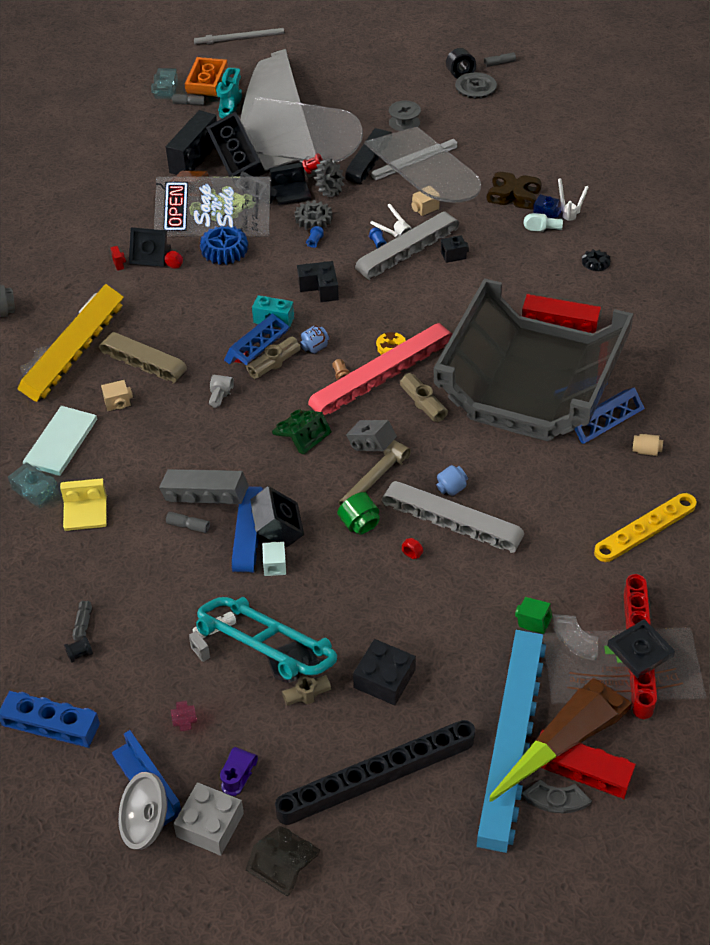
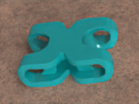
(229, 92)

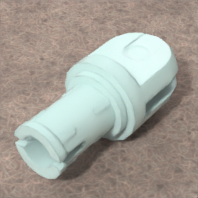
(540, 222)

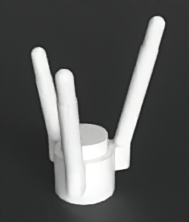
(570, 210)
(400, 226)

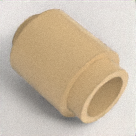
(647, 444)

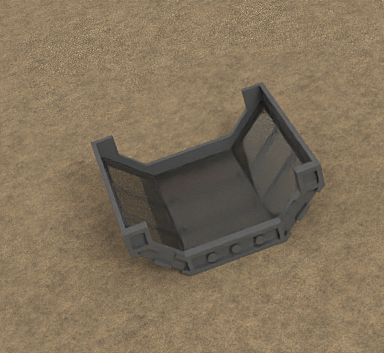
(525, 370)

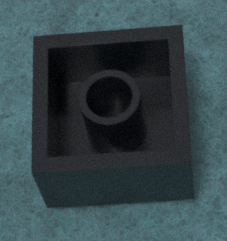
(276, 516)
(384, 672)

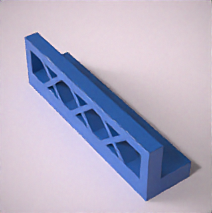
(256, 335)
(608, 406)
(134, 760)

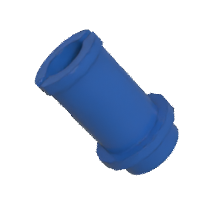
(316, 234)
(376, 235)

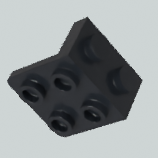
(298, 652)

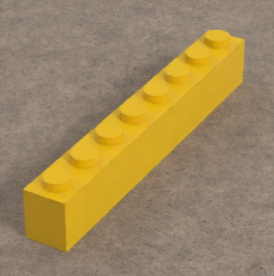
(70, 343)

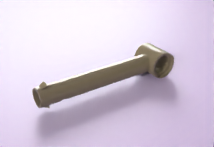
(393, 453)

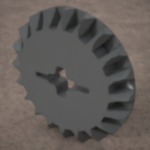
(485, 83)

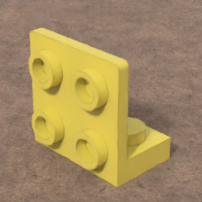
(84, 504)

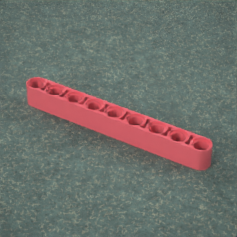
(380, 369)

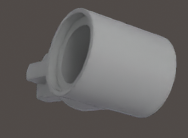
(220, 388)

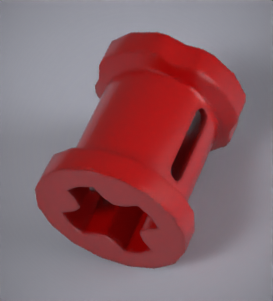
(310, 165)

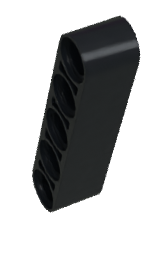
(364, 159)

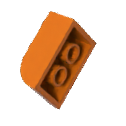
(205, 76)

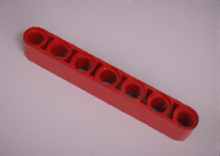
(636, 610)

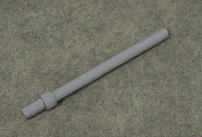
(209, 39)

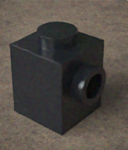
(454, 248)

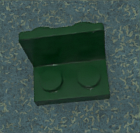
(304, 428)

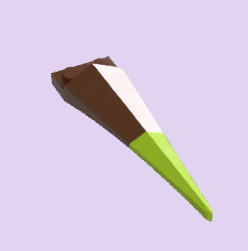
(583, 716)

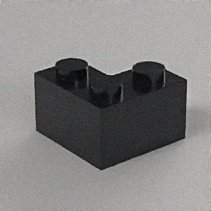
(319, 277)

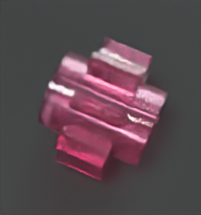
(183, 715)

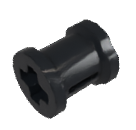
(78, 649)

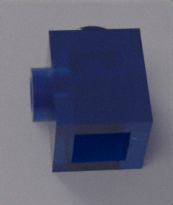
(548, 206)

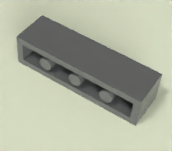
(204, 486)

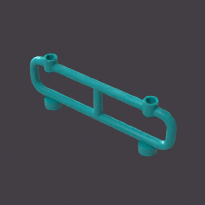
(288, 666)

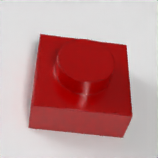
(118, 258)

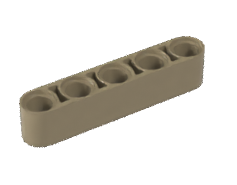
(143, 356)

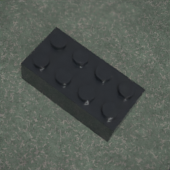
(191, 143)
(235, 147)

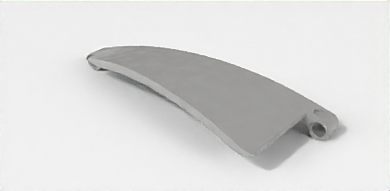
(273, 81)

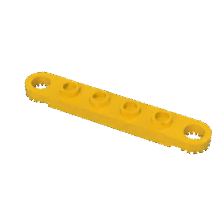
(645, 527)

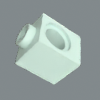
(274, 558)

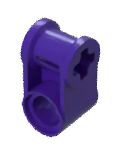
(237, 770)

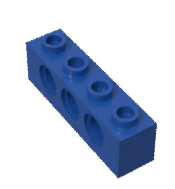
(58, 727)

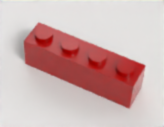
(562, 313)
(594, 769)

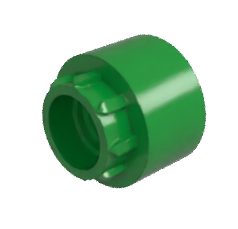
(359, 513)

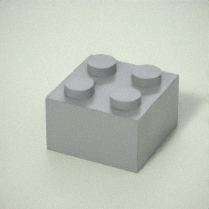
(208, 818)

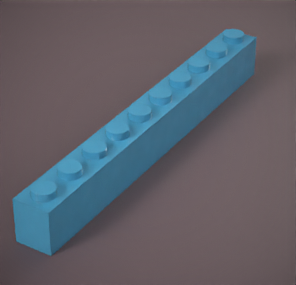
(510, 743)

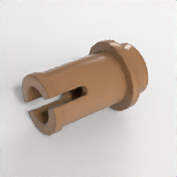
(340, 369)

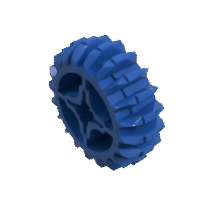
(224, 244)

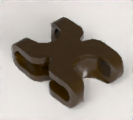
(514, 190)

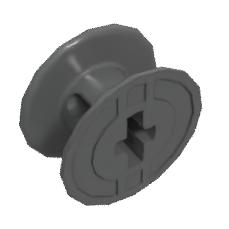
(398, 113)

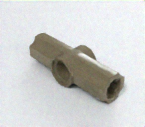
(273, 357)
(423, 397)

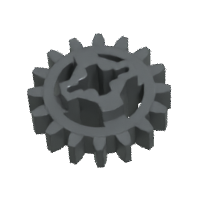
(329, 177)
(312, 215)

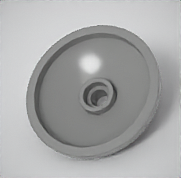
(142, 810)

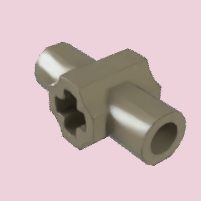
(313, 688)

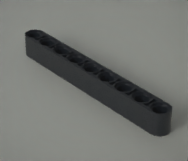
(367, 779)

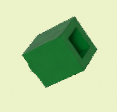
(534, 615)

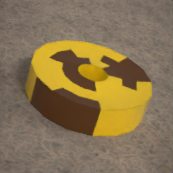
(383, 341)

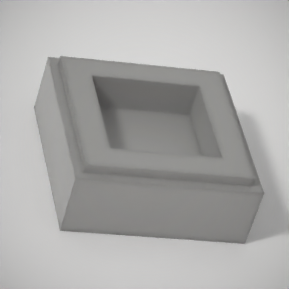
(199, 646)

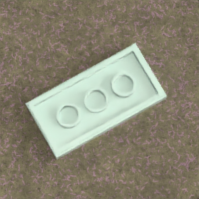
(60, 440)

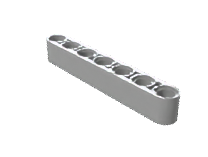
(406, 244)
(454, 516)

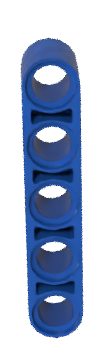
(245, 535)

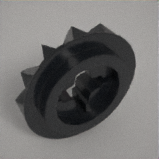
(592, 264)

